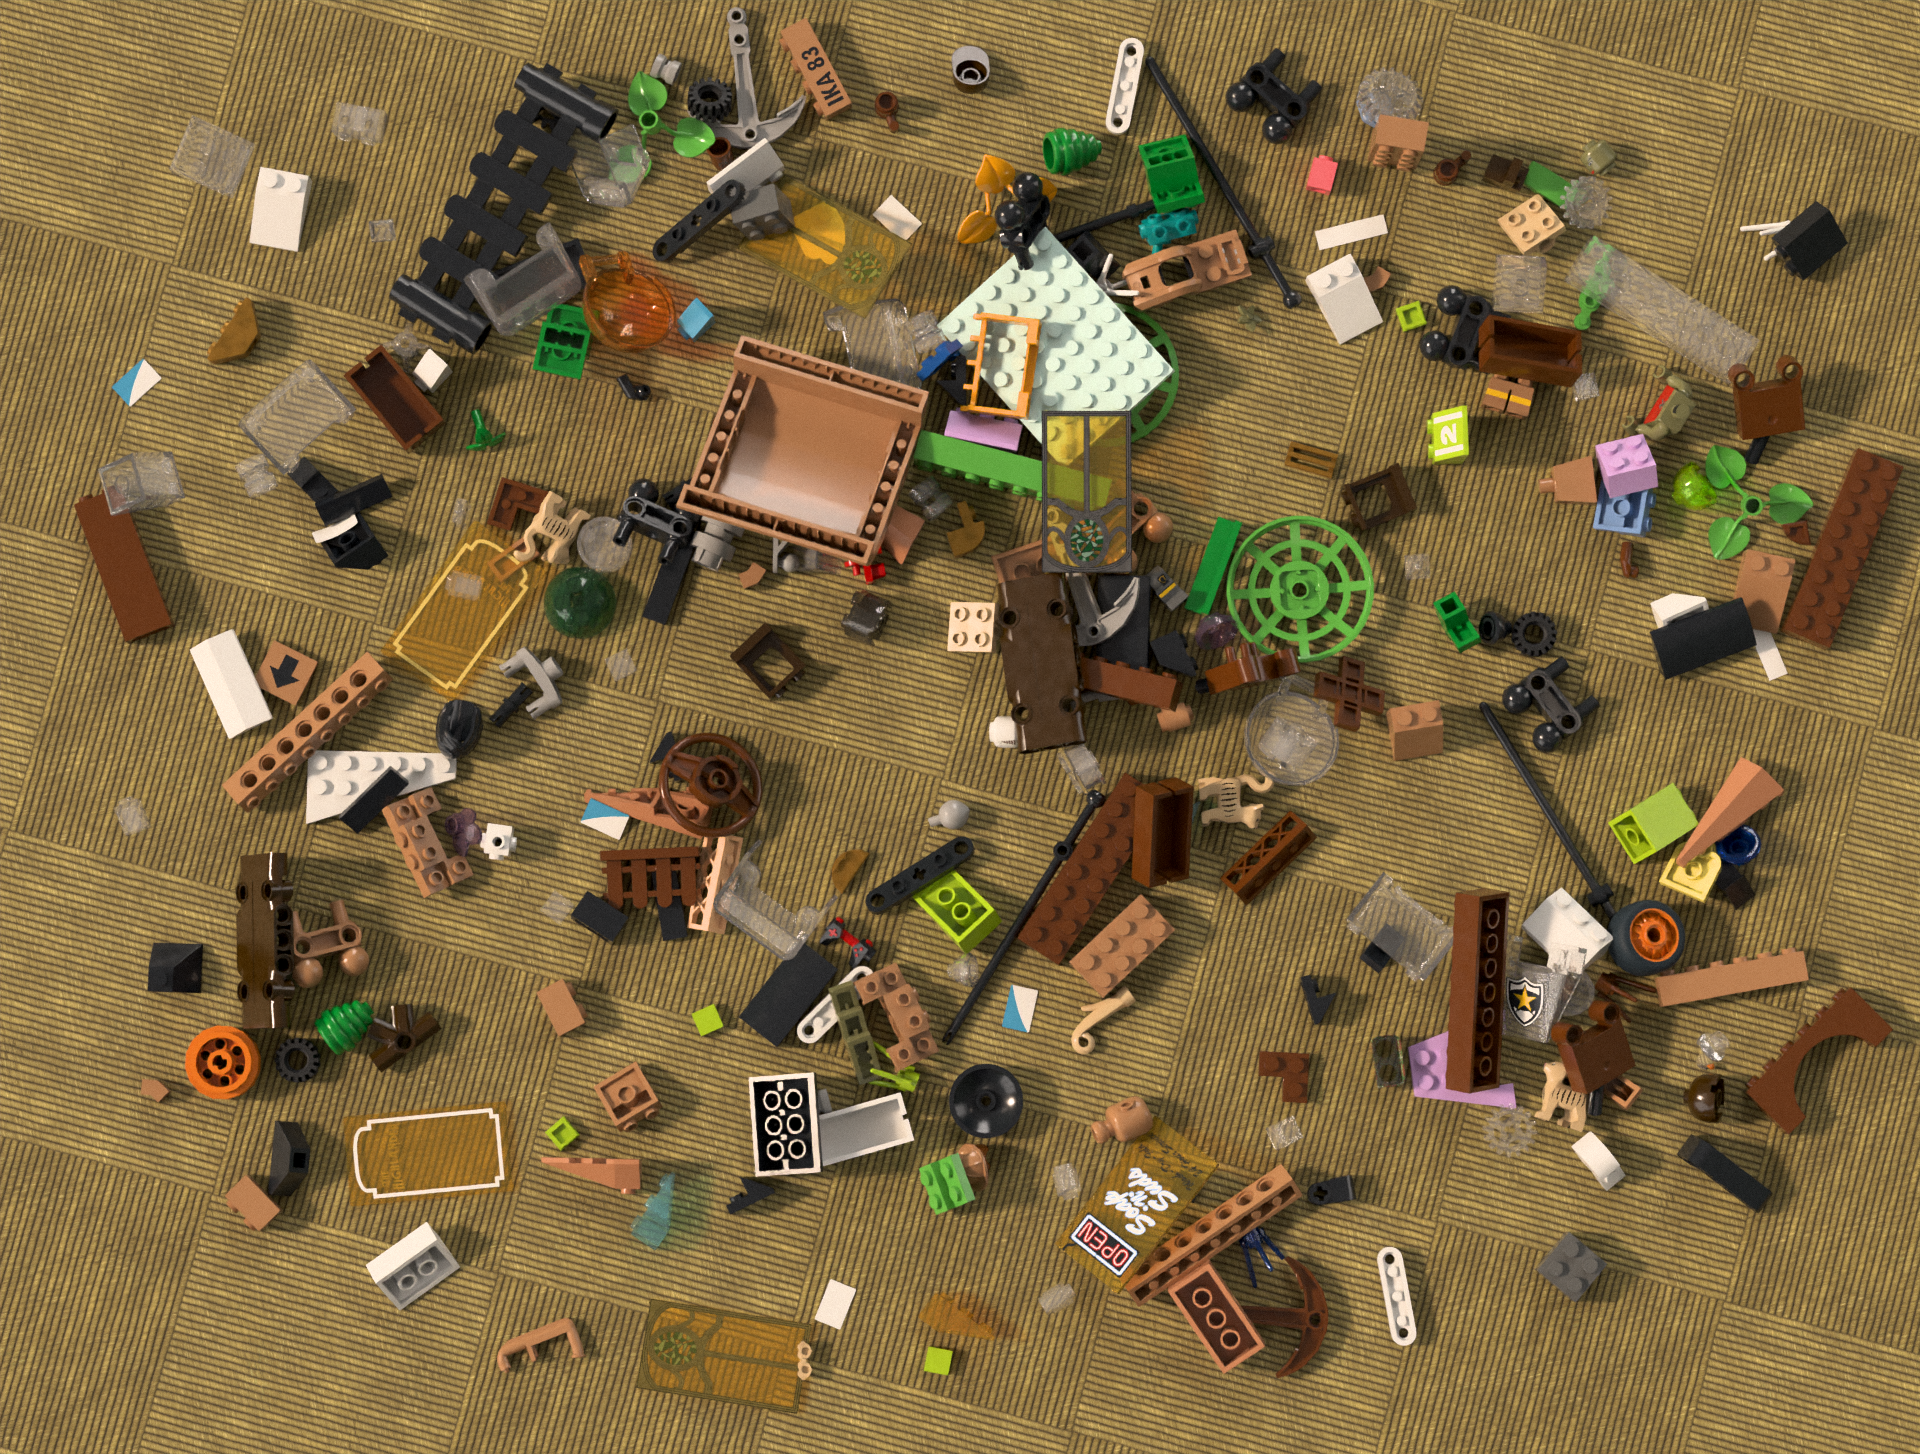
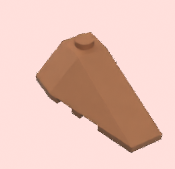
(615, 1173)

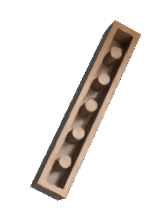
(1731, 978)

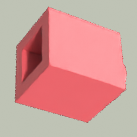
(1322, 175)

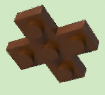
(1349, 693)

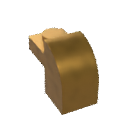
(969, 538)

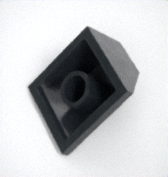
(356, 547)
(175, 968)

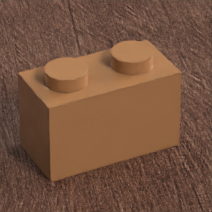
(562, 1007)
(253, 1203)

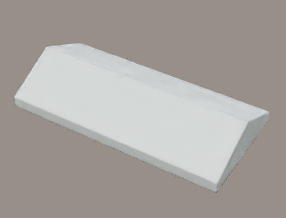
(231, 683)

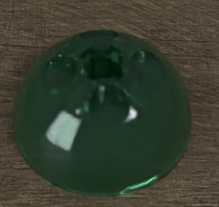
(591, 609)

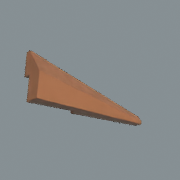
(902, 533)
(1740, 797)
(648, 806)

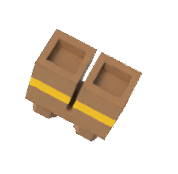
(1518, 401)

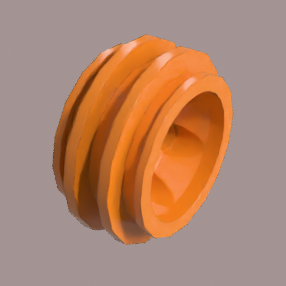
(249, 1059)

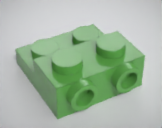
(946, 1184)

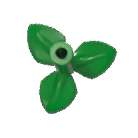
(483, 436)

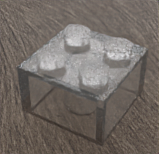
(1519, 283)

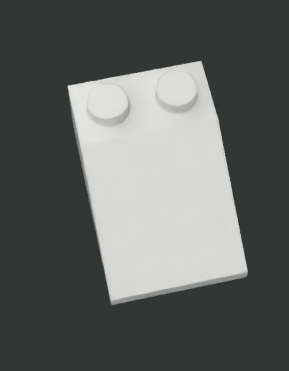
(280, 209)
(1344, 299)

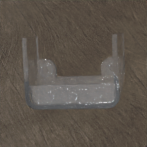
(610, 169)
(763, 917)

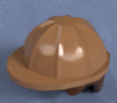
(975, 1165)

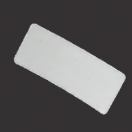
(335, 529)

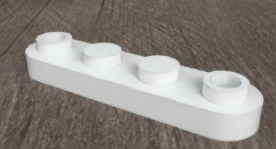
(1124, 86)
(823, 1015)
(1396, 1296)

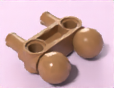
(1155, 525)
(328, 942)

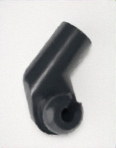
(633, 392)

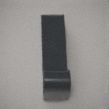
(1725, 1173)

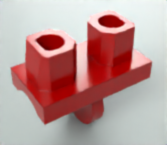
(871, 572)

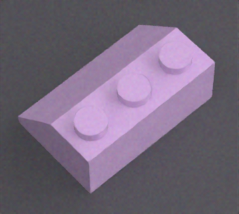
(984, 430)

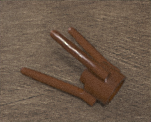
(1607, 985)

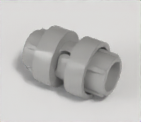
(714, 543)

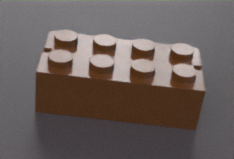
(1530, 351)
(395, 399)
(1162, 832)

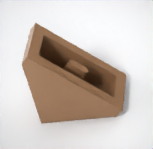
(1622, 1092)

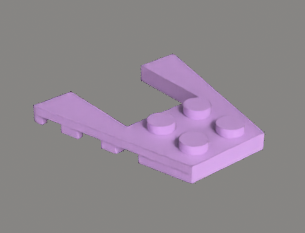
(1428, 1072)

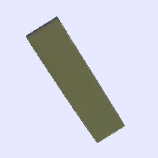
(854, 1032)

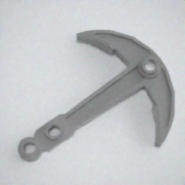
(747, 109)
(1090, 613)

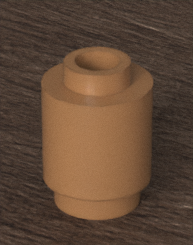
(1173, 721)

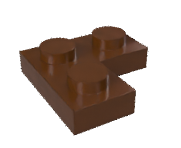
(511, 497)
(1292, 1068)

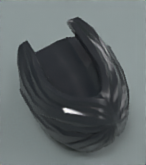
(458, 728)

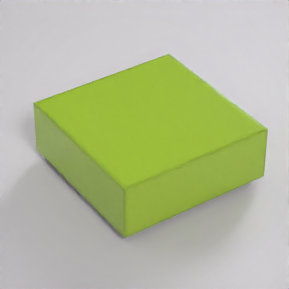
(1411, 316)
(707, 1020)
(562, 1133)
(938, 1360)

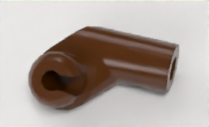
(1626, 560)

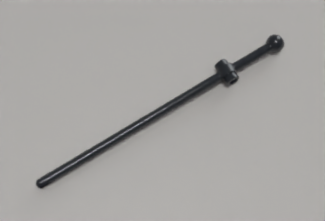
(1260, 246)
(1095, 800)
(1599, 894)

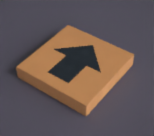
(285, 673)

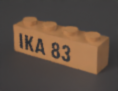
(816, 69)

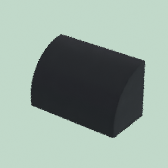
(599, 918)

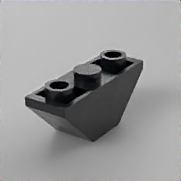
(288, 1159)

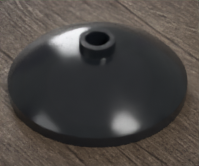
(1005, 1100)

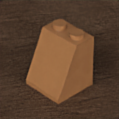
(1415, 730)

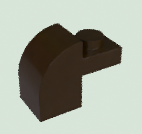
(1505, 173)

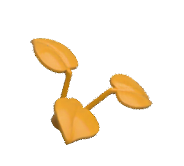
(992, 178)

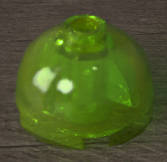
(1692, 488)

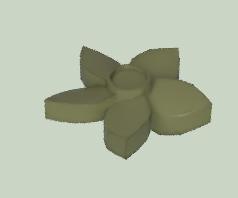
(1248, 317)

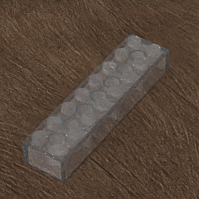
(1660, 309)

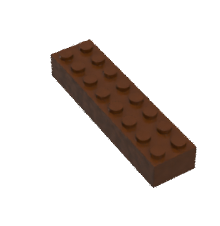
(1841, 549)
(1084, 876)
(1477, 990)

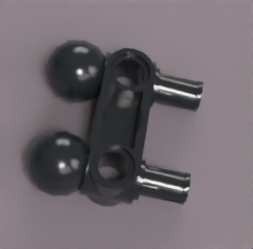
(1274, 96)
(1023, 219)
(1465, 332)
(654, 520)
(1550, 703)

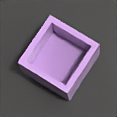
(1626, 466)

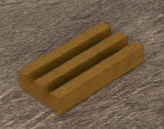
(1331, 465)

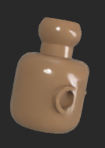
(1124, 1121)

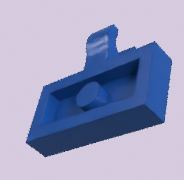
(945, 352)

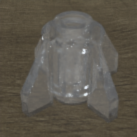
(409, 352)

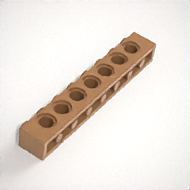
(294, 734)
(1213, 1234)

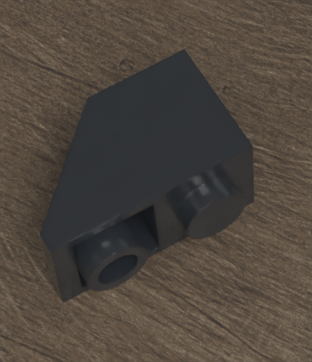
(1091, 255)
(1172, 655)

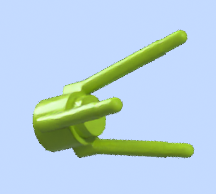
(904, 1080)

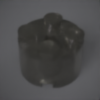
(866, 617)

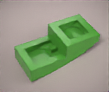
(1546, 183)

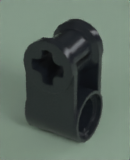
(1336, 1190)

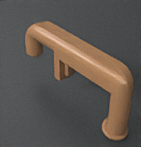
(538, 1336)

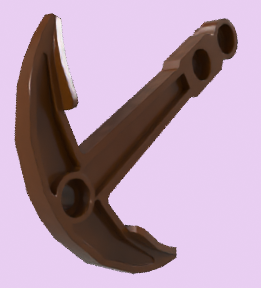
(1297, 1318)

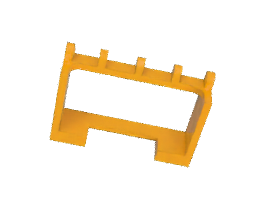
(1025, 395)

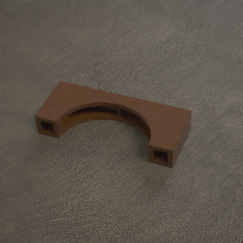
(1774, 1087)

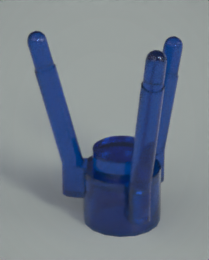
(1254, 1239)

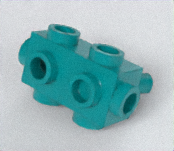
(1163, 228)

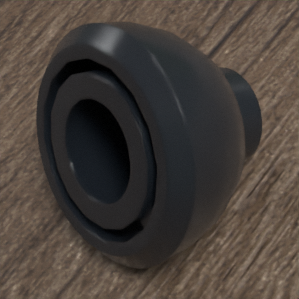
(1494, 628)

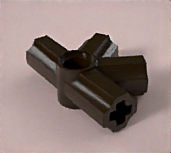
(402, 1025)

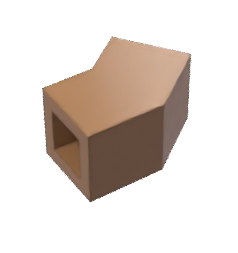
(1377, 280)
(752, 576)
(155, 1089)

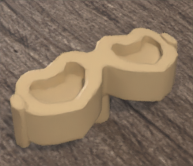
(804, 1367)

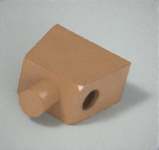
(1571, 483)

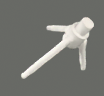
(1109, 288)

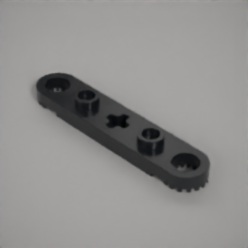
(710, 211)
(935, 865)

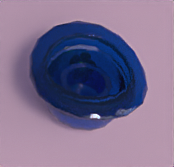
(1740, 846)

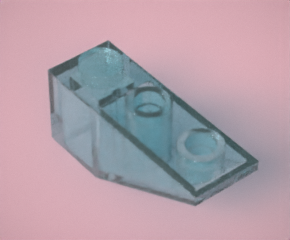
(656, 1220)

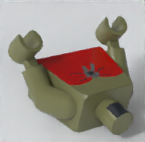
(1669, 410)

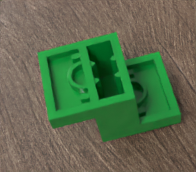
(1171, 174)
(563, 343)

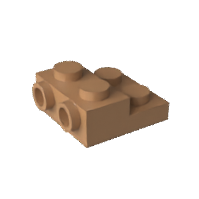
(628, 1098)

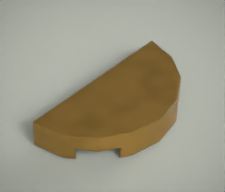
(846, 868)

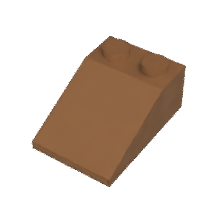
(1764, 587)

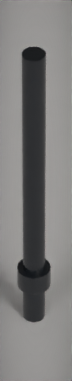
(1132, 211)

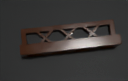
(1272, 860)

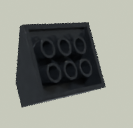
(785, 1124)

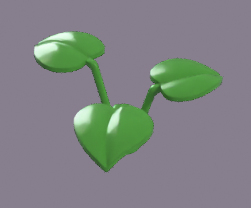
(650, 95)
(1728, 536)

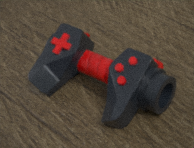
(861, 949)

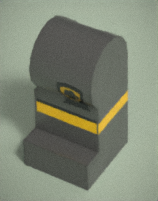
(1166, 589)

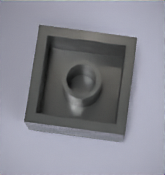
(763, 213)
(1570, 1266)

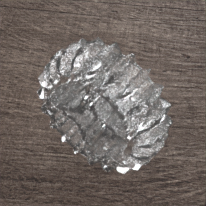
(1401, 91)

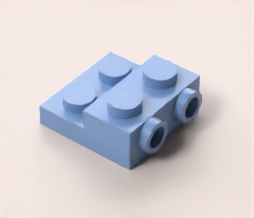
(1624, 513)

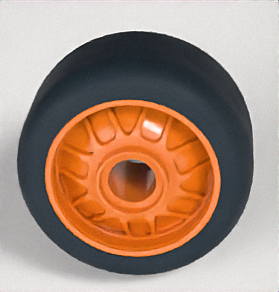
(1630, 933)

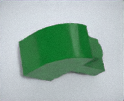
(1456, 622)

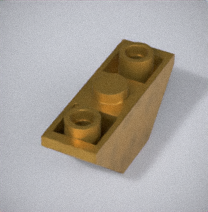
(237, 336)

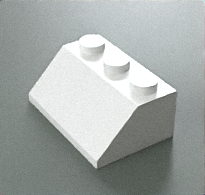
(752, 169)
(1567, 923)
(412, 1266)

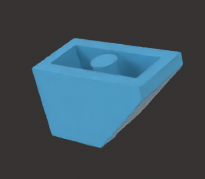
(695, 321)

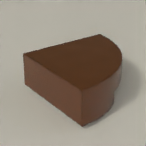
(1797, 532)

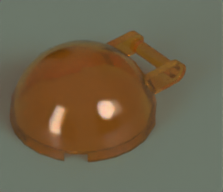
(625, 306)

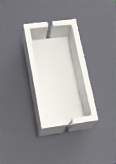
(864, 1129)

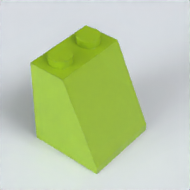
(1653, 823)

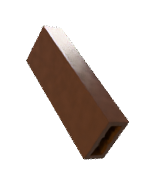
(124, 569)

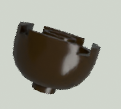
(1706, 1097)

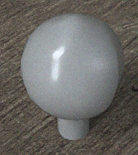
(951, 815)

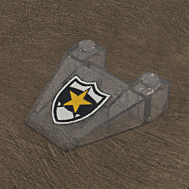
(1537, 993)

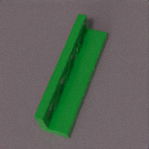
(1212, 566)

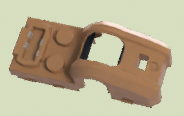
(1208, 263)

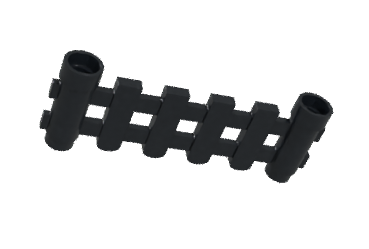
(576, 110)

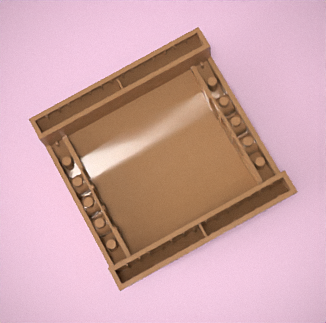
(807, 451)

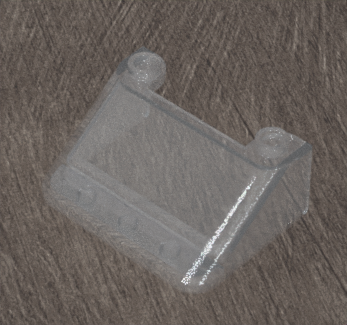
(529, 288)
(879, 342)

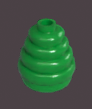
(1069, 150)
(344, 1025)

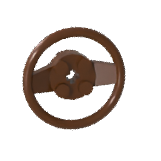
(700, 773)

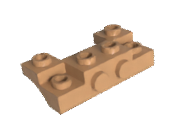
(420, 844)
(903, 1013)

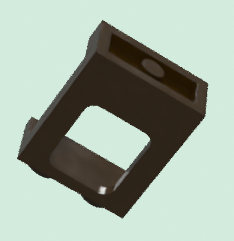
(1396, 489)
(754, 648)

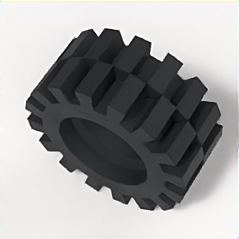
(713, 90)
(1544, 623)
(284, 1052)

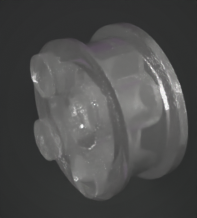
(597, 545)
(1083, 767)

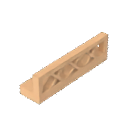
(724, 861)

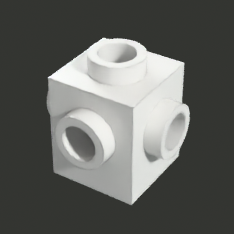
(496, 832)

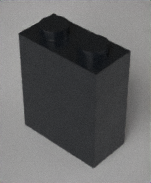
(1809, 241)

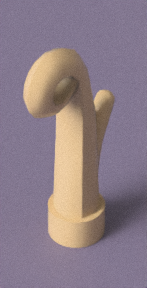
(1101, 1011)

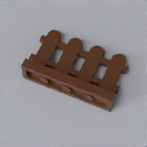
(663, 875)

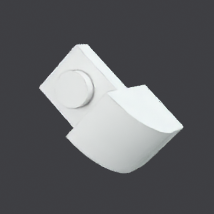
(1598, 1160)

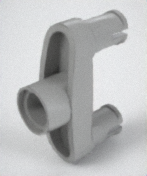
(545, 675)

